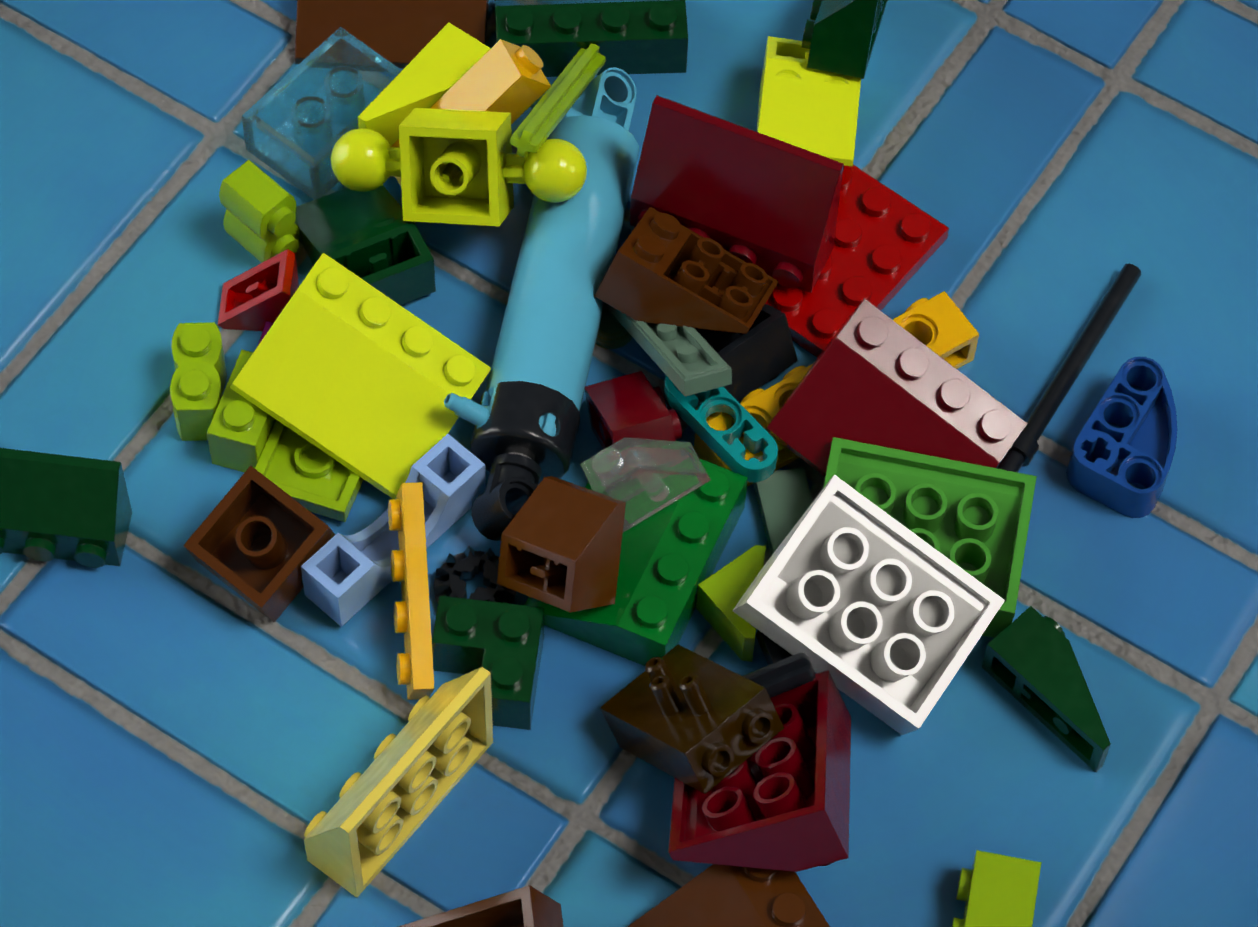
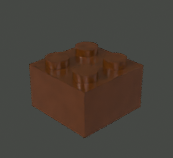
(259, 542)

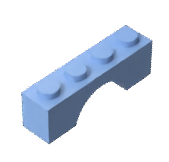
(358, 566)

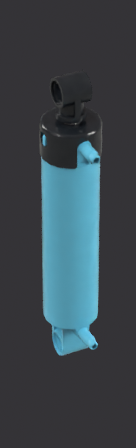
(552, 315)

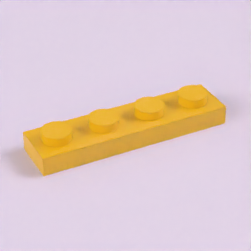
(413, 612)

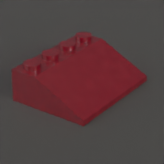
(741, 190)
(892, 393)
(785, 801)

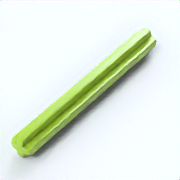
(557, 100)

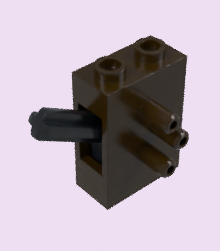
(699, 715)

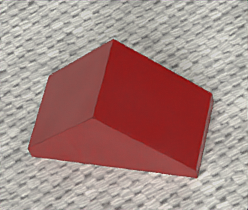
(259, 293)

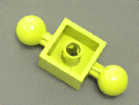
(440, 144)

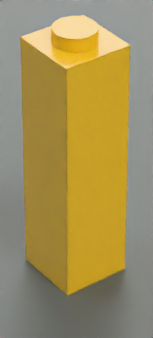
(501, 81)

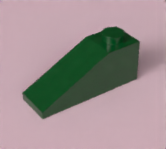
(1042, 673)

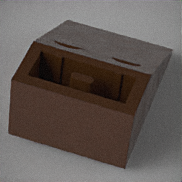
(683, 279)

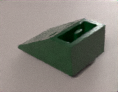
(370, 240)

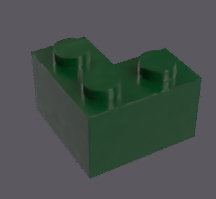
(500, 639)

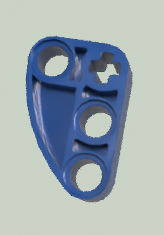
(1140, 453)

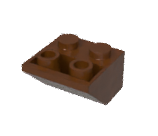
(564, 546)

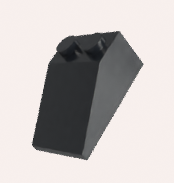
(754, 355)

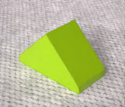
(720, 595)

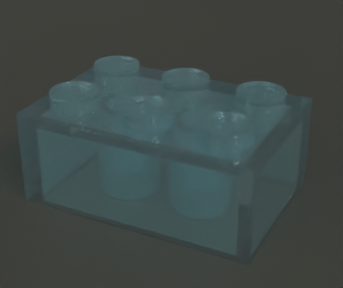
(313, 107)

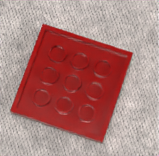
(874, 254)

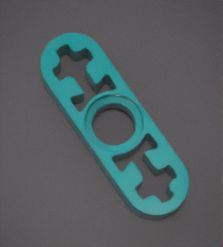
(726, 443)

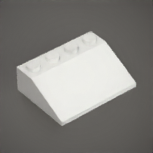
(870, 606)

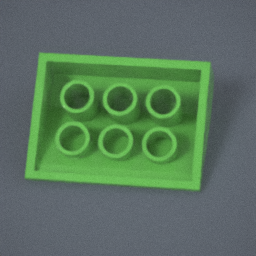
(957, 507)

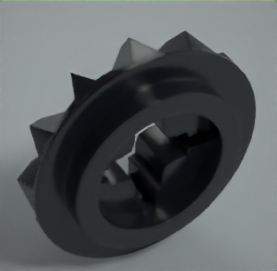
(464, 566)

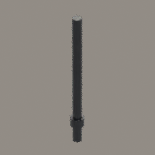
(1026, 444)

